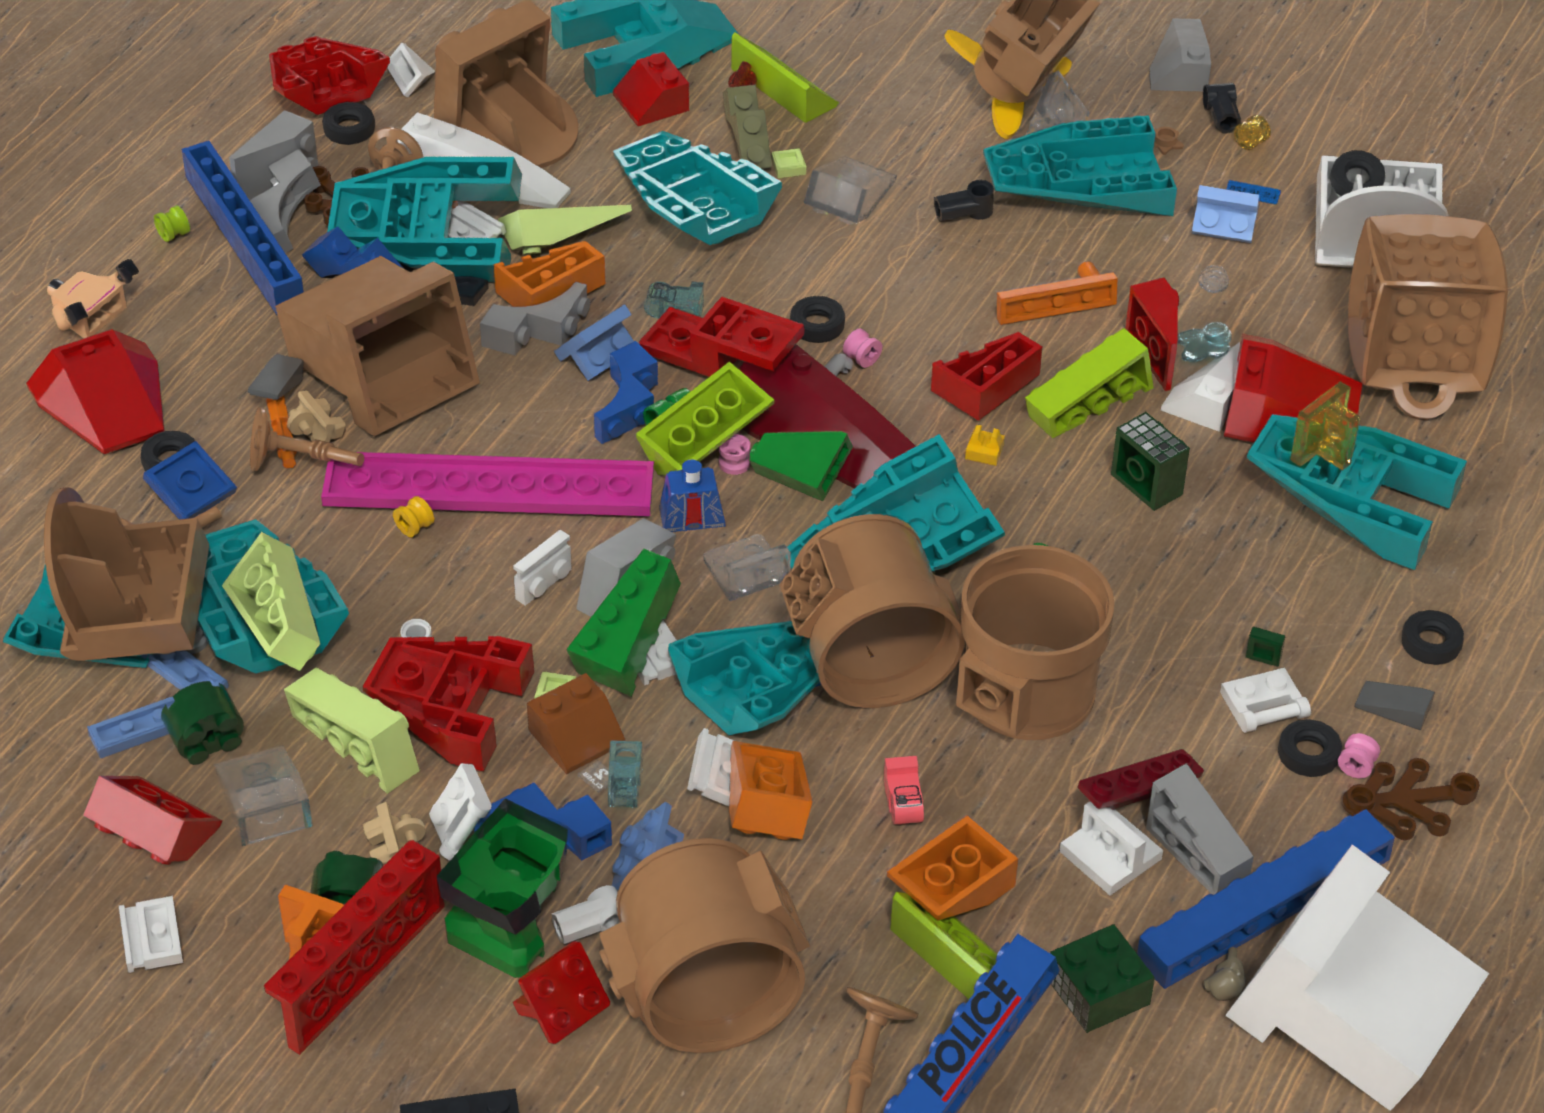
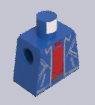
(691, 499)

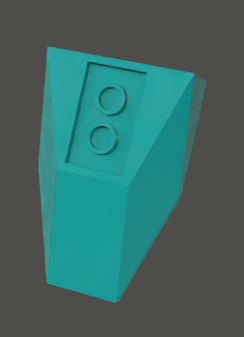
(1087, 165)

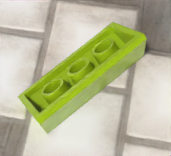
(781, 81)
(703, 419)
(942, 943)

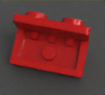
(562, 993)

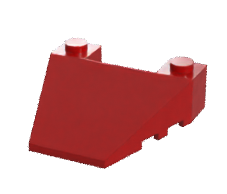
(445, 685)

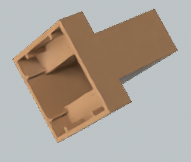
(383, 340)

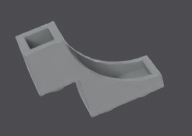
(290, 184)
(553, 321)

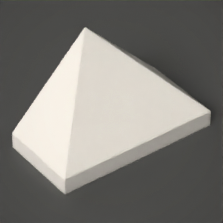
(408, 69)

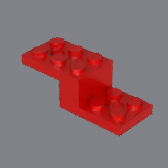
(722, 336)

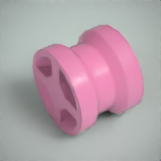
(863, 348)
(735, 455)
(1359, 755)

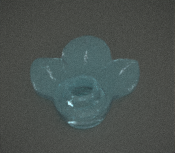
(1210, 342)

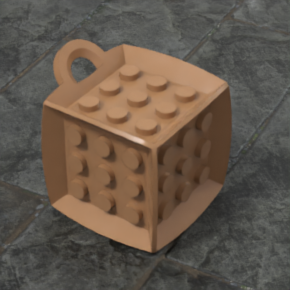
(1426, 307)

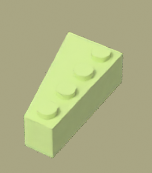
(274, 601)
(355, 726)

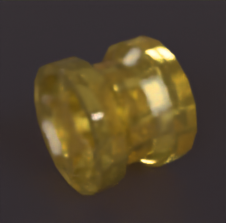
(1252, 132)

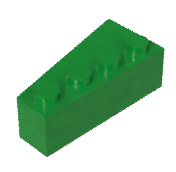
(626, 623)

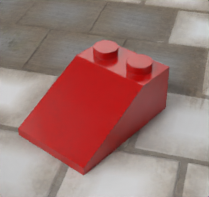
(1154, 322)

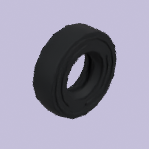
(348, 134)
(1356, 159)
(819, 306)
(162, 443)
(1428, 652)
(1309, 731)

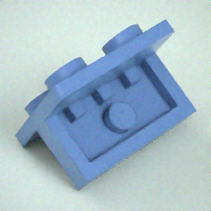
(644, 839)

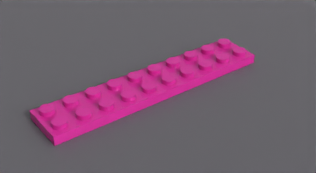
(492, 484)

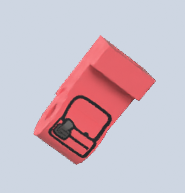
(903, 790)

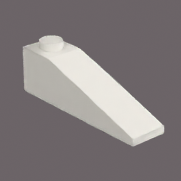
(1206, 393)

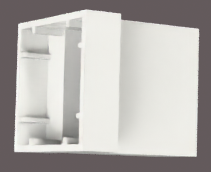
(1361, 984)

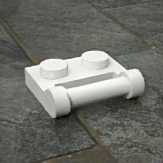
(1262, 693)
(459, 809)

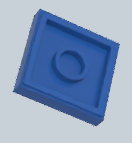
(189, 482)

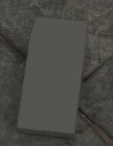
(277, 377)
(1396, 702)

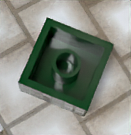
(1150, 461)
(1102, 978)

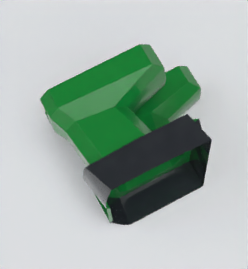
(500, 887)

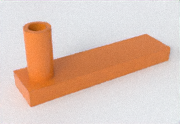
(1057, 298)

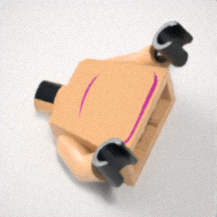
(89, 300)

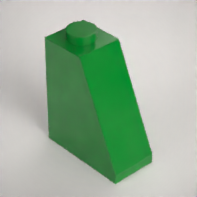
(802, 459)

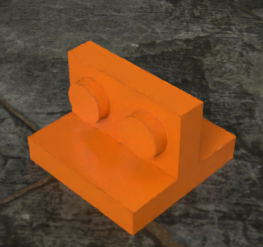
(303, 915)

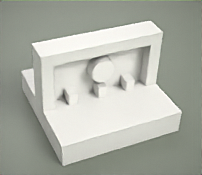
(1110, 849)

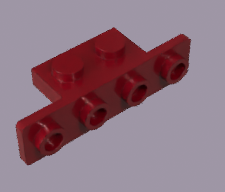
(1134, 781)

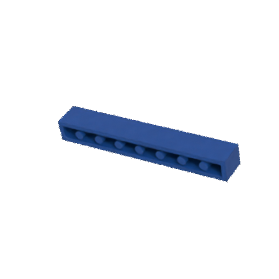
(241, 224)
(1256, 901)

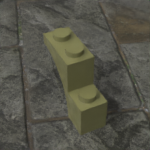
(748, 124)

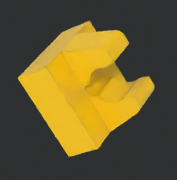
(985, 446)

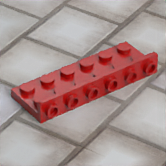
(357, 944)

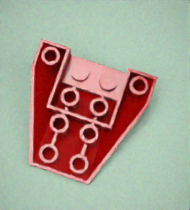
(326, 72)
(1277, 383)
(102, 390)

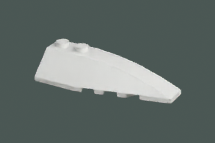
(448, 140)

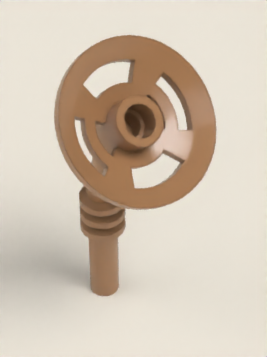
(393, 152)
(263, 440)
(862, 1068)

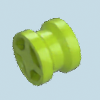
(171, 223)

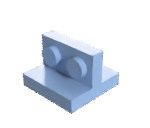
(1225, 214)

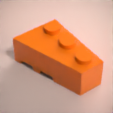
(551, 275)

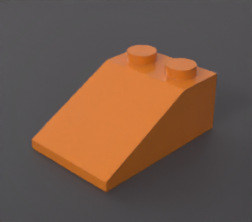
(768, 791)
(957, 871)

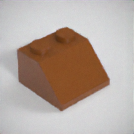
(574, 723)

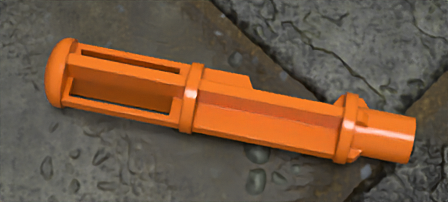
(279, 418)

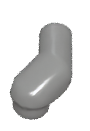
(839, 363)

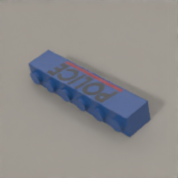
(978, 1030)

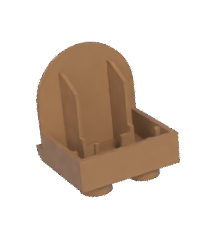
(496, 85)
(121, 584)

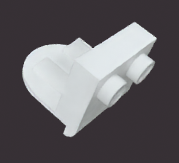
(1340, 219)

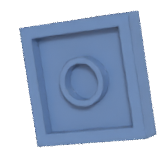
(594, 344)

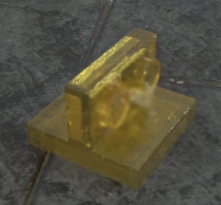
(1327, 429)

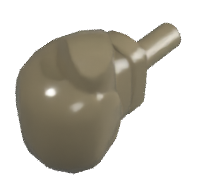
(1228, 979)

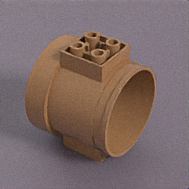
(876, 589)
(1041, 600)
(705, 946)

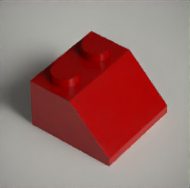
(653, 90)

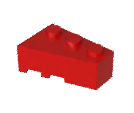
(988, 376)

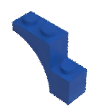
(336, 254)
(634, 374)
(586, 823)

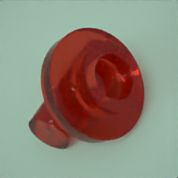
(743, 76)

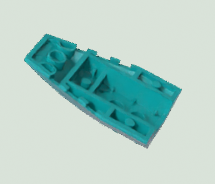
(696, 188)
(926, 494)
(223, 623)

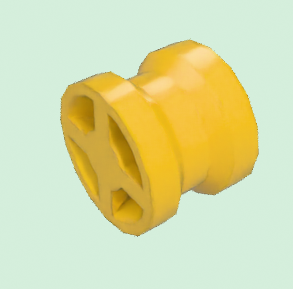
(413, 516)

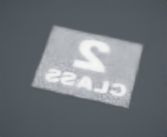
(595, 775)

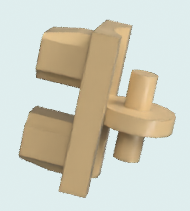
(314, 420)
(392, 831)

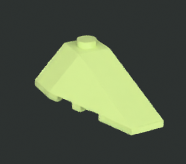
(539, 228)

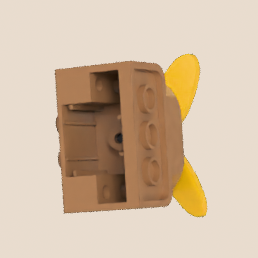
(1021, 51)

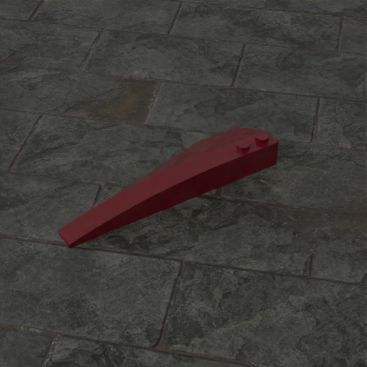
(817, 401)

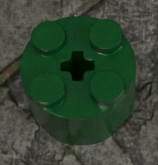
(203, 721)
(342, 875)

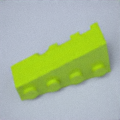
(1091, 384)

